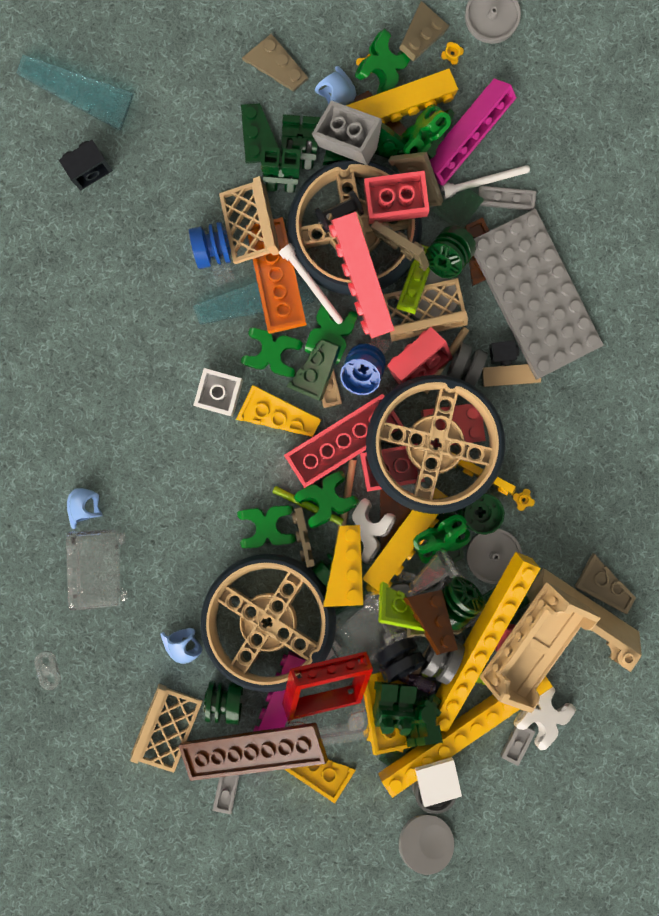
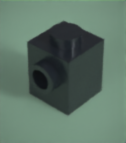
(503, 352)

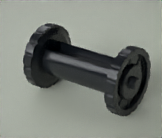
(348, 206)

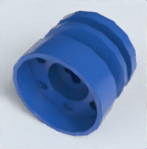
(209, 245)
(363, 369)

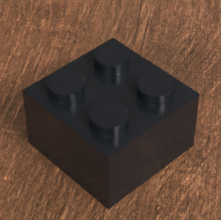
(85, 164)

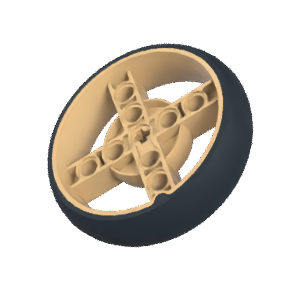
(301, 237)
(448, 390)
(223, 592)

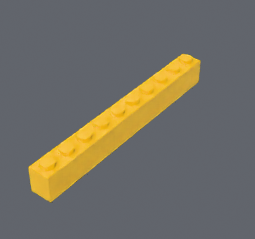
(486, 635)
(461, 734)

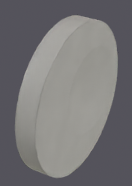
(492, 19)
(431, 294)
(491, 554)
(426, 844)

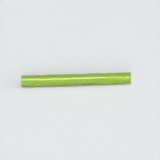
(307, 505)

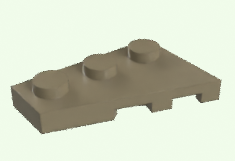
(420, 162)

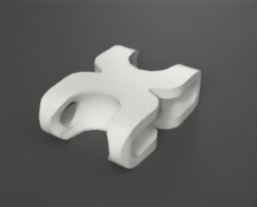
(370, 531)
(546, 719)

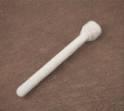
(451, 189)
(289, 254)

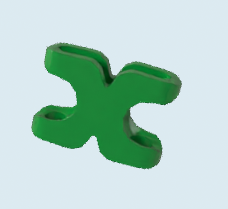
(382, 63)
(426, 129)
(331, 331)
(271, 352)
(326, 499)
(266, 526)
(442, 537)

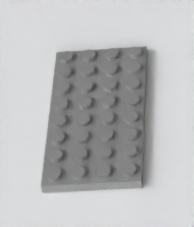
(536, 294)

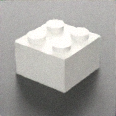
(218, 392)

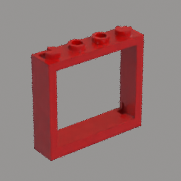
(323, 673)

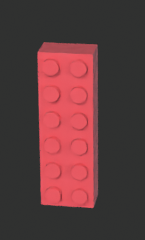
(362, 275)
(335, 444)

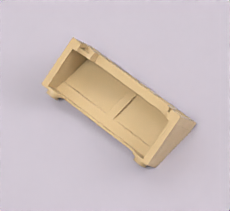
(621, 637)
(536, 646)

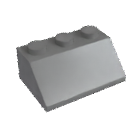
(348, 132)

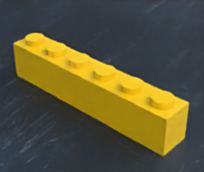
(409, 97)
(400, 547)

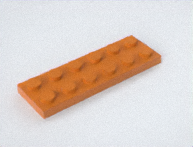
(277, 284)

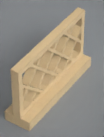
(265, 221)
(438, 323)
(152, 719)

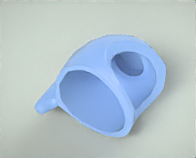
(339, 86)
(76, 505)
(177, 648)

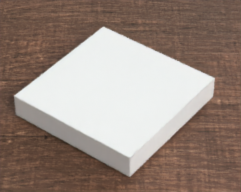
(438, 782)

